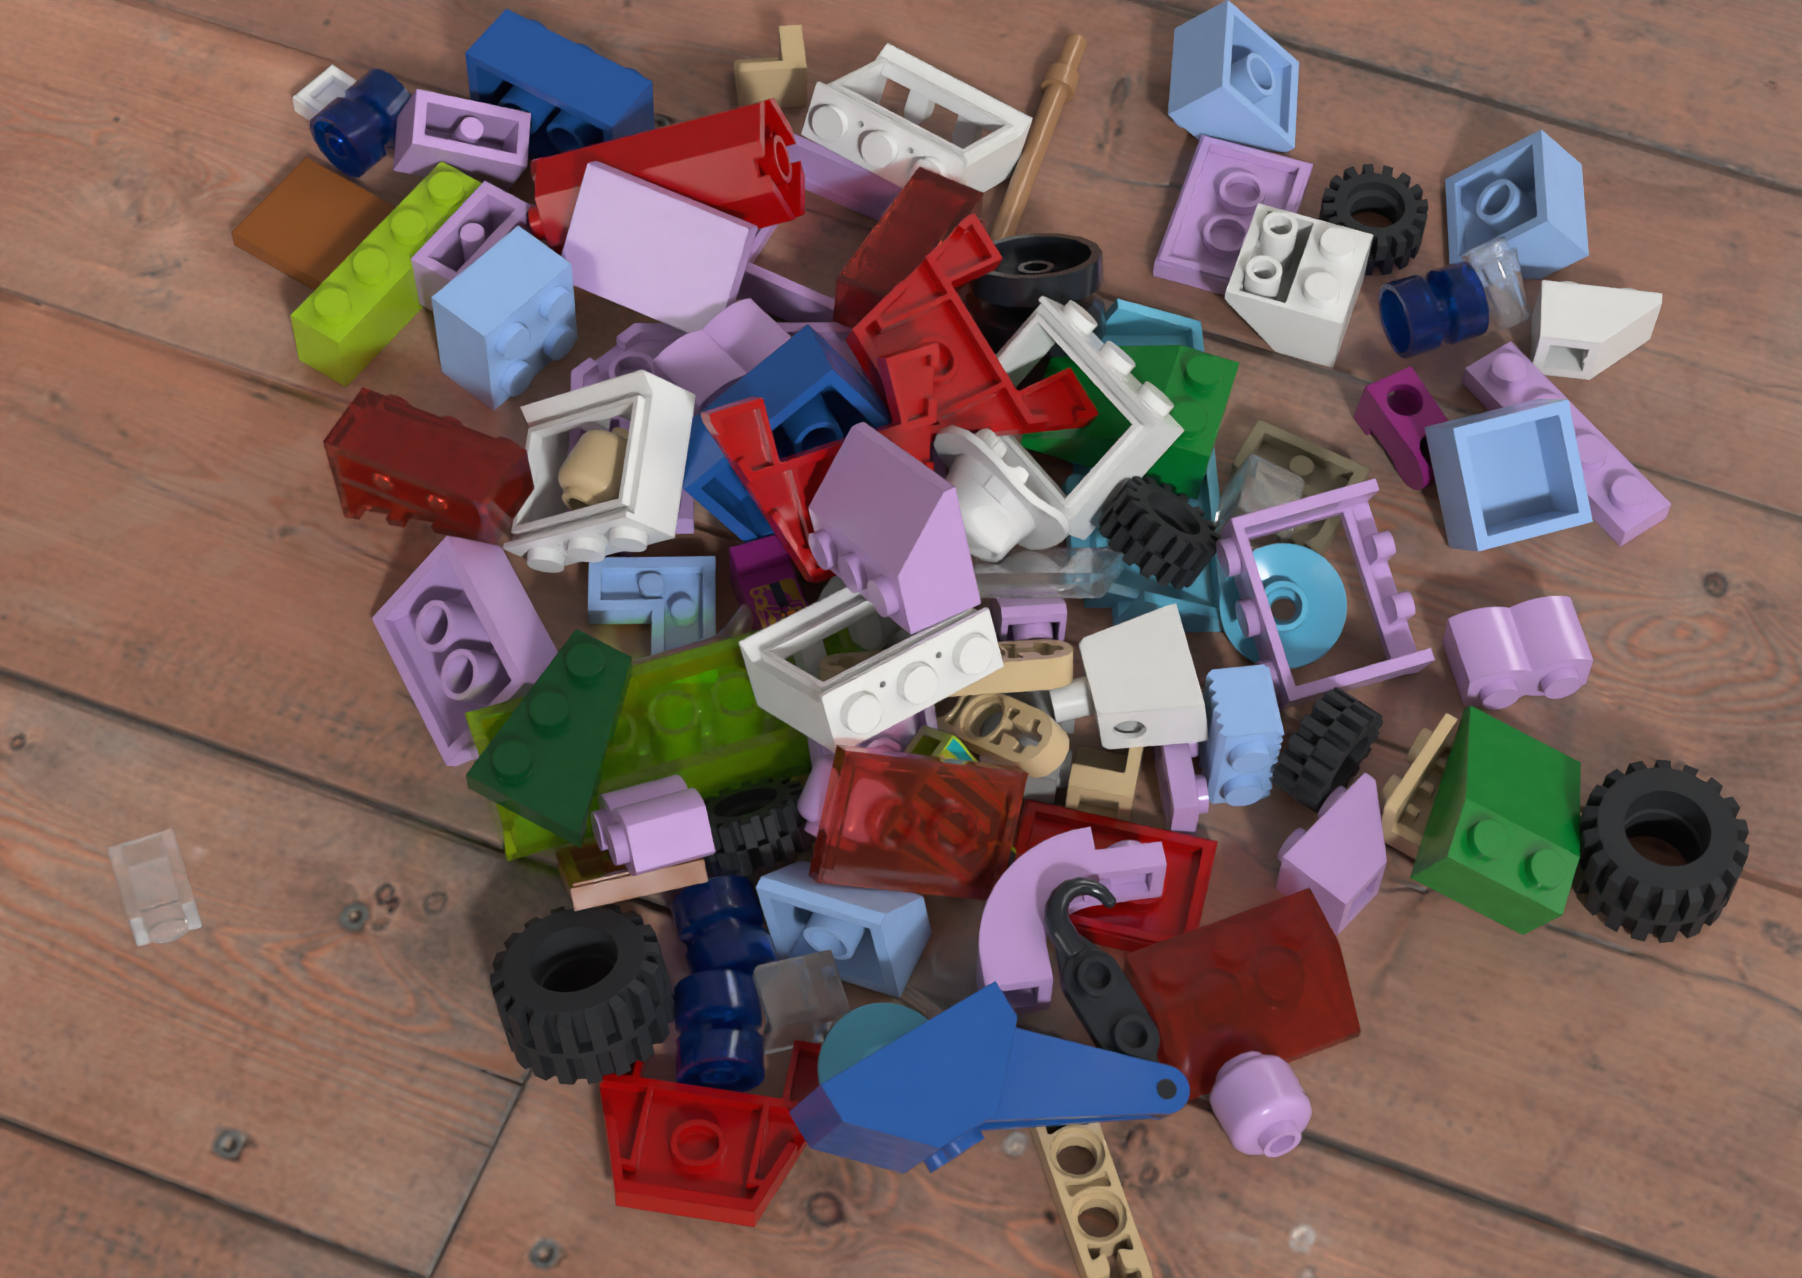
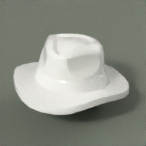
(993, 497)

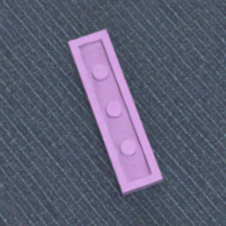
(1616, 491)

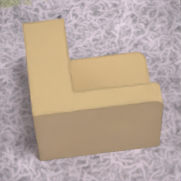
(776, 76)
(1104, 782)

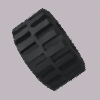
(1673, 809)
(583, 993)

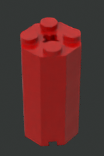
(719, 159)

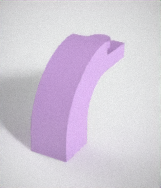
(1013, 926)

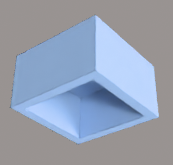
(505, 318)
(1508, 474)

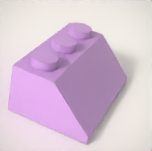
(893, 532)
(463, 638)

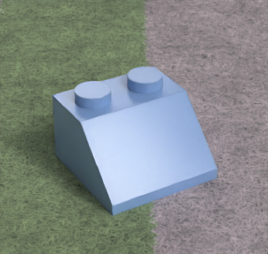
(1233, 81)
(1527, 195)
(869, 930)

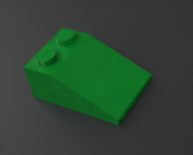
(1192, 381)
(1503, 825)

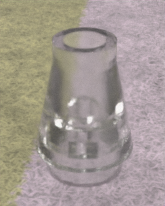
(1501, 279)

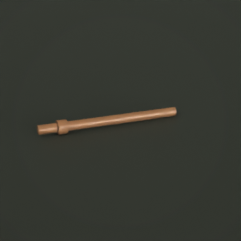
(1057, 89)

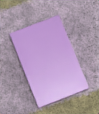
(1218, 209)
(655, 249)

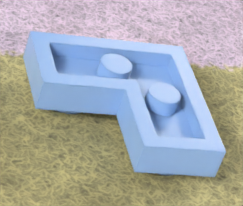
(661, 591)

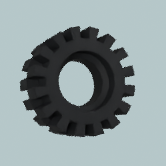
(1385, 197)
(1159, 532)
(1327, 748)
(756, 826)

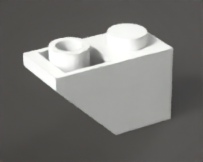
(1588, 327)

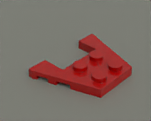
(970, 380)
(788, 484)
(703, 1146)

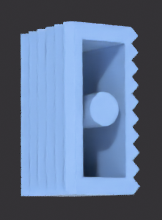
(1242, 734)

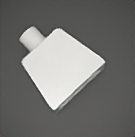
(1137, 684)

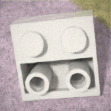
(1299, 282)

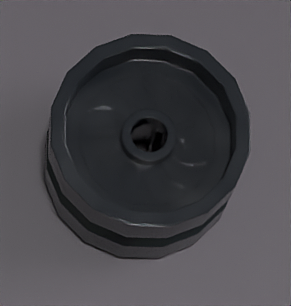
(1034, 266)

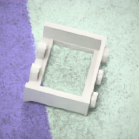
(853, 124)
(1109, 369)
(650, 479)
(874, 691)

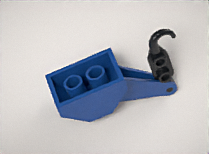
(980, 1073)

